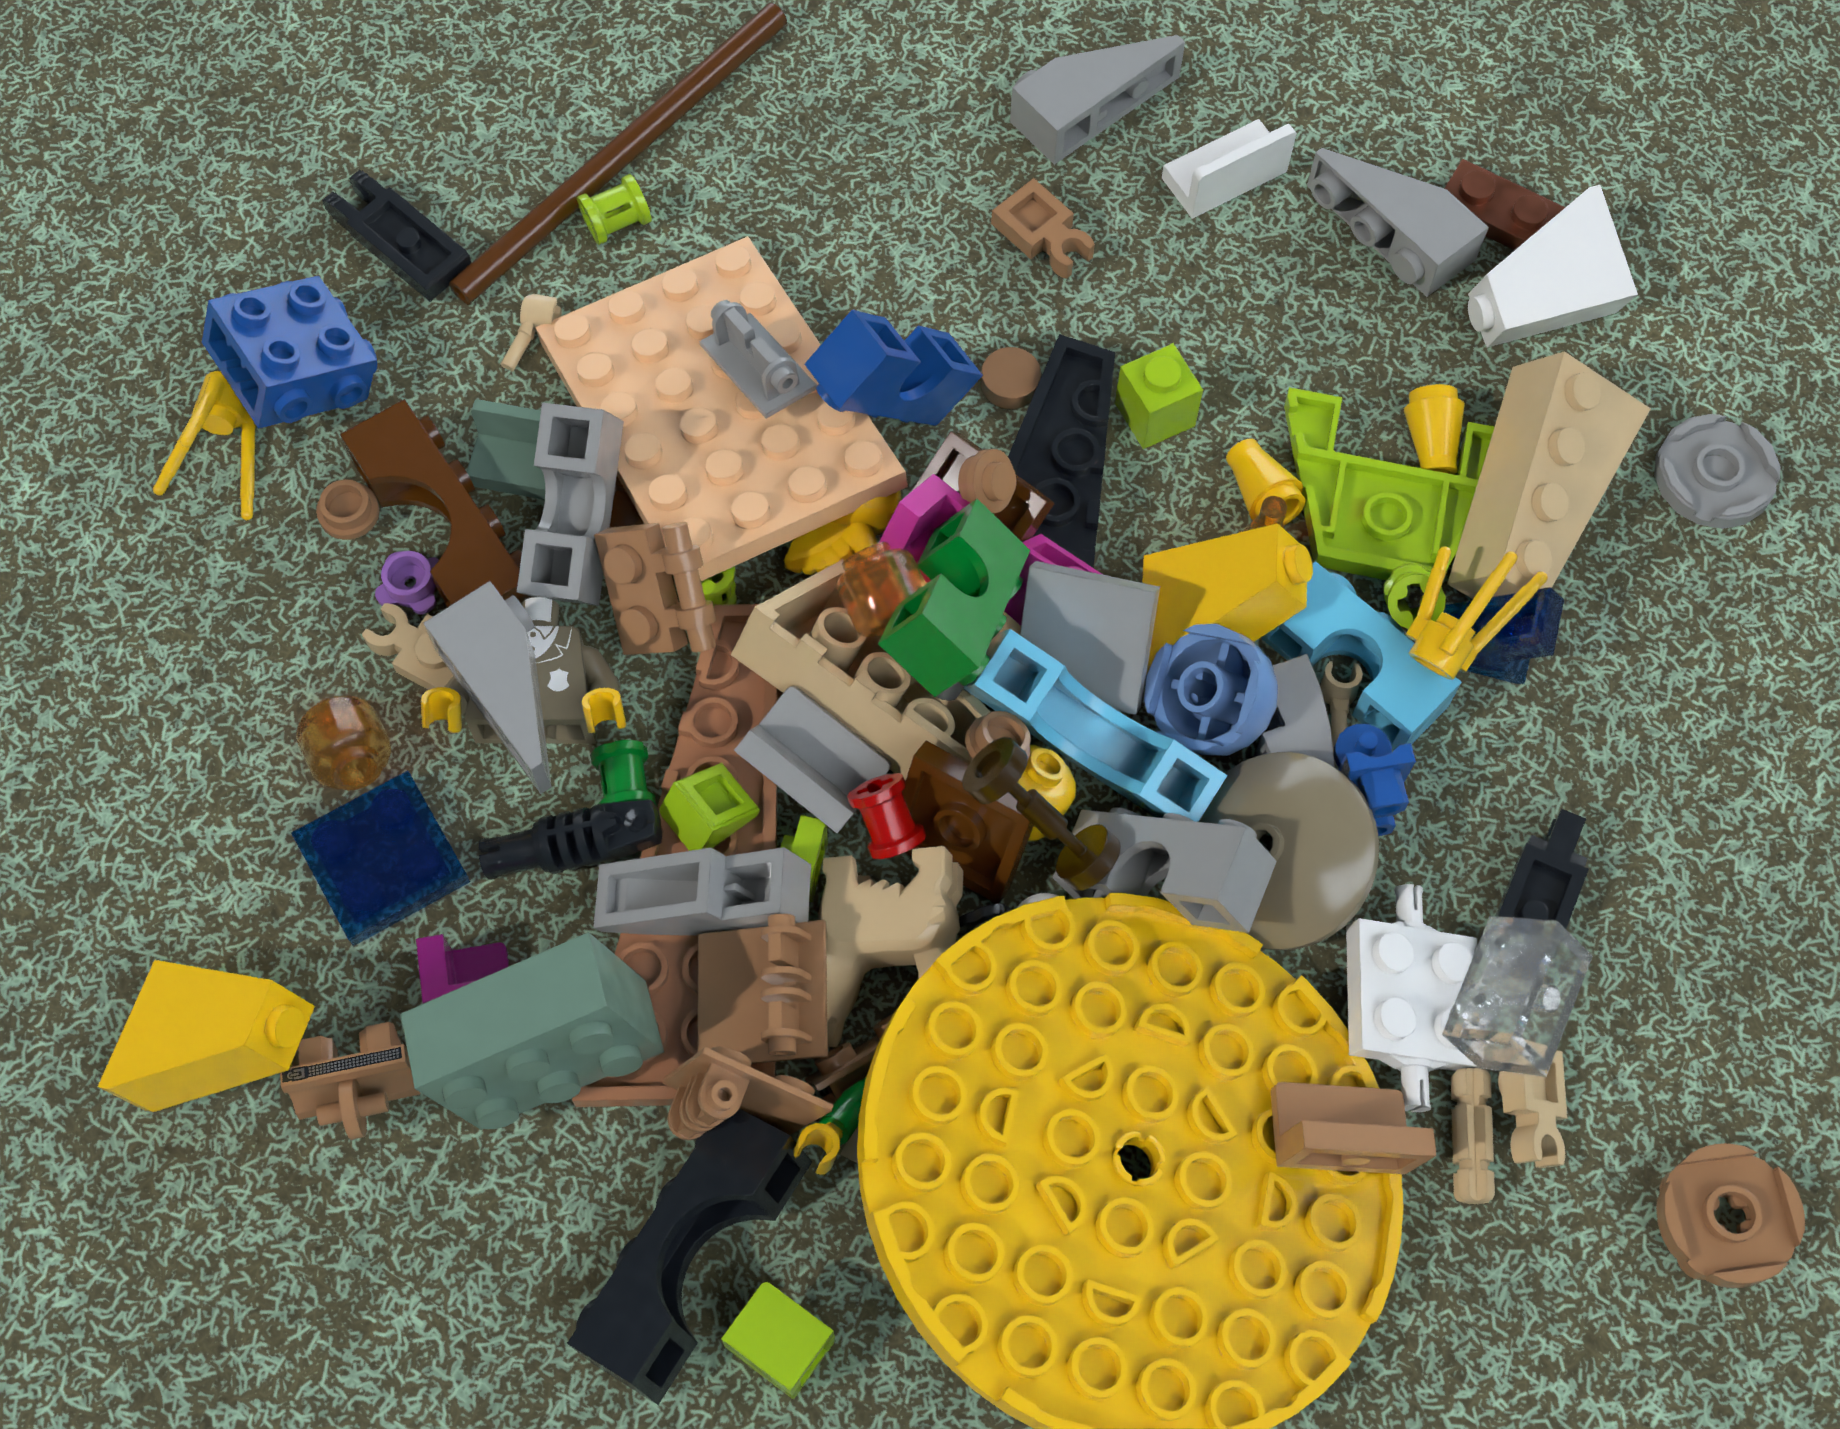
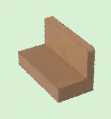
(1346, 1129)

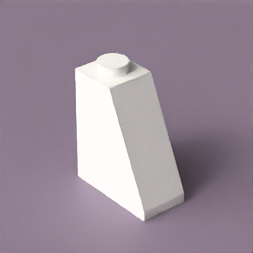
(1556, 277)

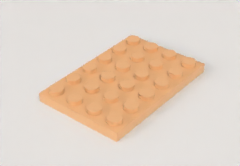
(690, 434)

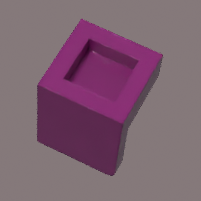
(448, 969)

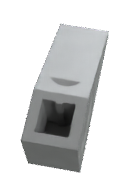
(1406, 220)

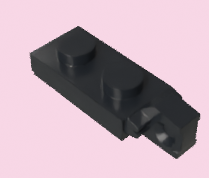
(1547, 874)

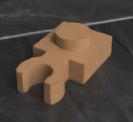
(1040, 222)

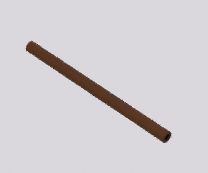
(617, 154)

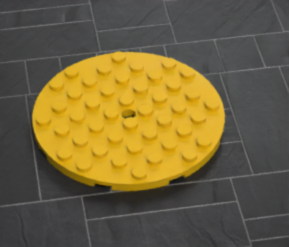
(1025, 1242)

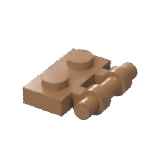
(643, 590)

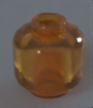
(876, 585)
(343, 742)

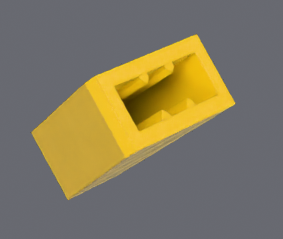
(1234, 581)
(202, 1035)

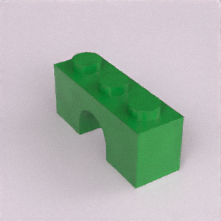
(949, 622)

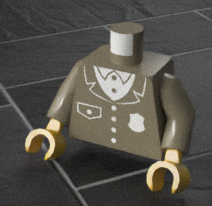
(572, 679)

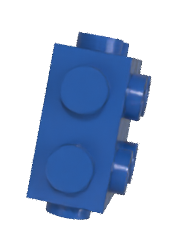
(289, 351)

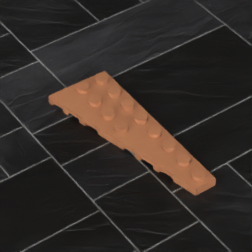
(720, 712)

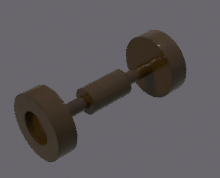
(1085, 856)

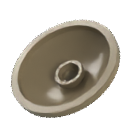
(1320, 842)

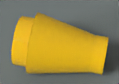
(1435, 426)
(1263, 477)

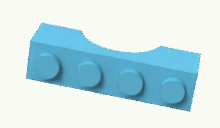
(1074, 722)

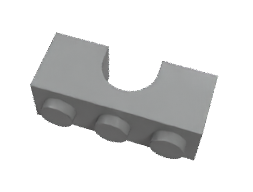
(579, 464)
(1210, 869)

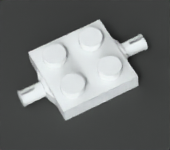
(1402, 993)

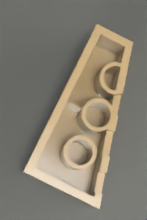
(1544, 471)
(811, 644)

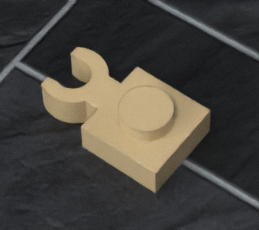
(416, 654)
(1537, 1107)

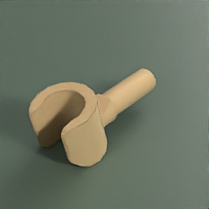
(534, 312)
(1339, 697)

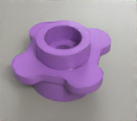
(397, 570)

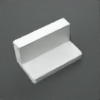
(1229, 166)

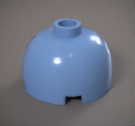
(1211, 690)

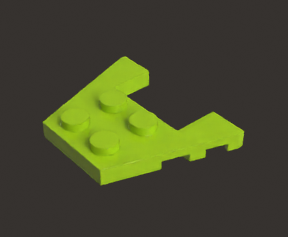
(1373, 512)

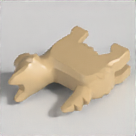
(884, 924)

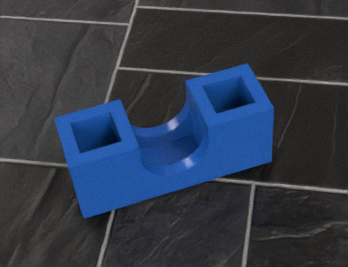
(877, 373)

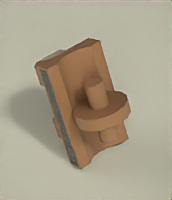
(351, 1084)

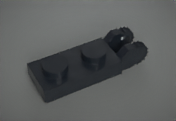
(399, 236)

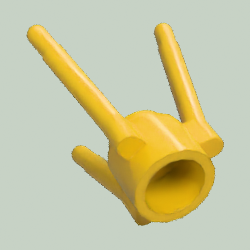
(217, 412)
(1448, 642)

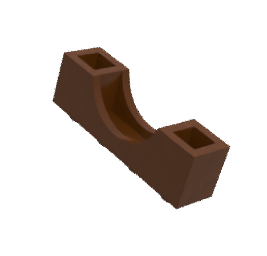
(404, 467)

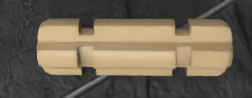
(1472, 1136)

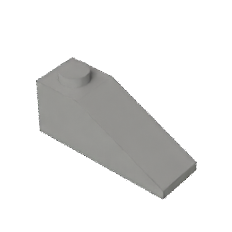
(1089, 91)
(495, 664)

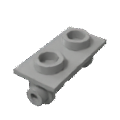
(755, 360)

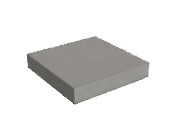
(1094, 628)

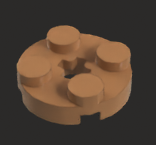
(1706, 1248)

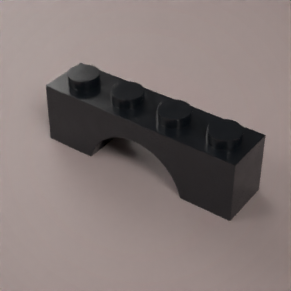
(638, 1319)

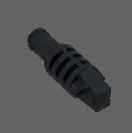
(574, 839)

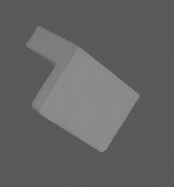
(811, 756)

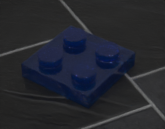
(380, 858)

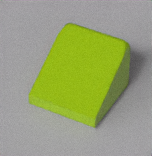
(707, 807)

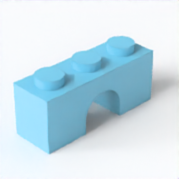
(1402, 692)

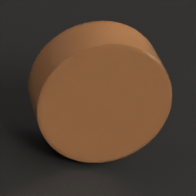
(1010, 377)

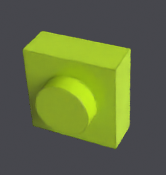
(809, 844)

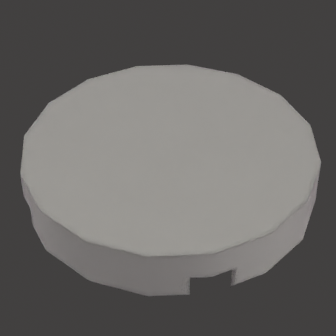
(1710, 487)

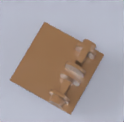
(765, 990)
(721, 1081)

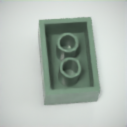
(532, 1033)

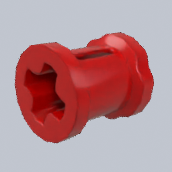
(886, 816)

